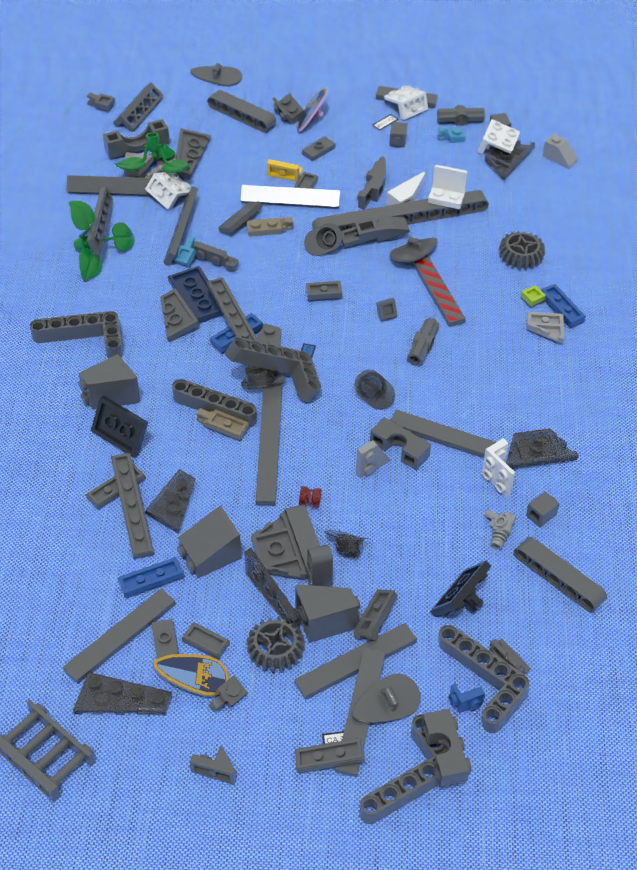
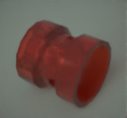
(305, 496)

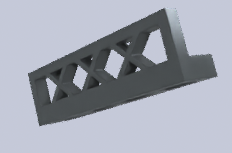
(131, 108)

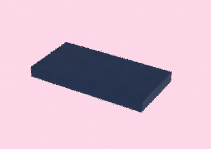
(194, 291)

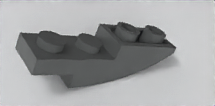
(374, 185)
(369, 229)

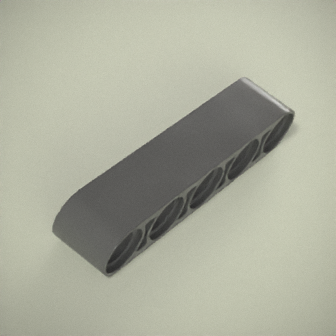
(241, 110)
(201, 397)
(560, 574)

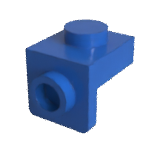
(469, 700)

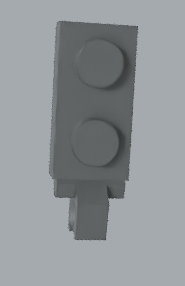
(215, 256)

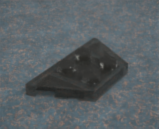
(504, 162)
(538, 448)

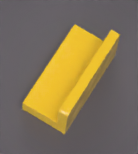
(284, 170)

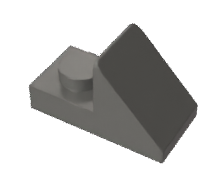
(217, 769)

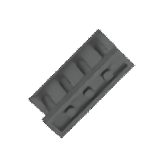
(34, 770)

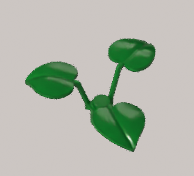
(159, 152)
(90, 264)

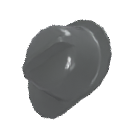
(323, 239)

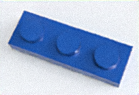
(563, 305)
(224, 338)
(150, 577)

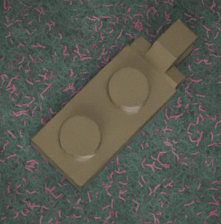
(269, 226)
(223, 423)

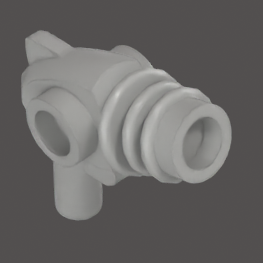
(502, 527)

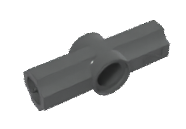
(460, 115)
(423, 341)

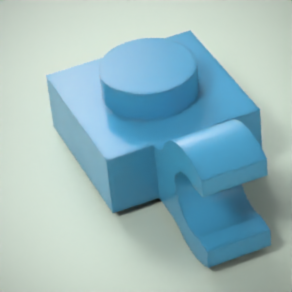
(454, 134)
(186, 253)

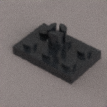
(119, 426)
(463, 591)

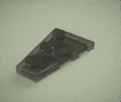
(172, 501)

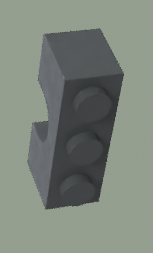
(389, 434)
(442, 729)

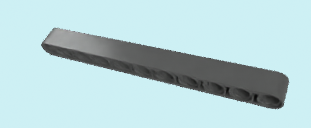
(412, 211)

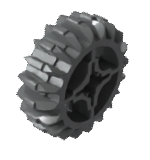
(522, 250)
(279, 651)

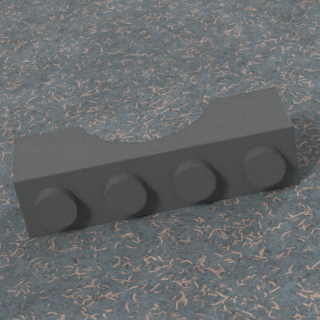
(118, 145)

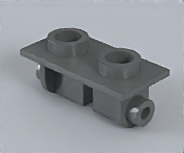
(506, 653)

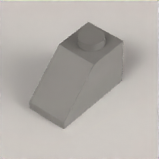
(559, 151)

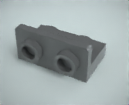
(289, 108)

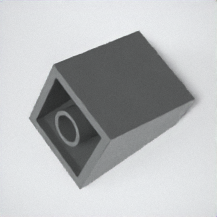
(109, 379)
(210, 543)
(326, 610)

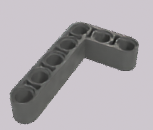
(80, 327)
(280, 359)
(316, 558)
(488, 672)
(396, 787)

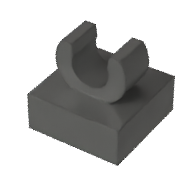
(386, 309)

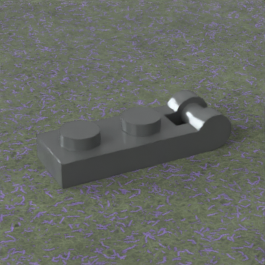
(375, 614)

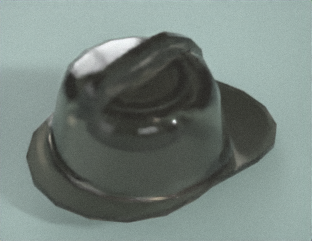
(260, 377)
(374, 389)
(346, 543)

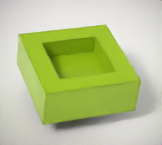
(533, 295)

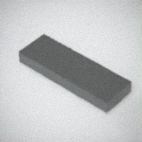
(240, 217)
(108, 490)
(329, 755)

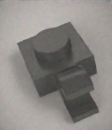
(102, 101)
(229, 693)

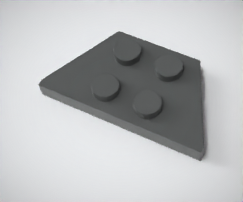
(278, 549)

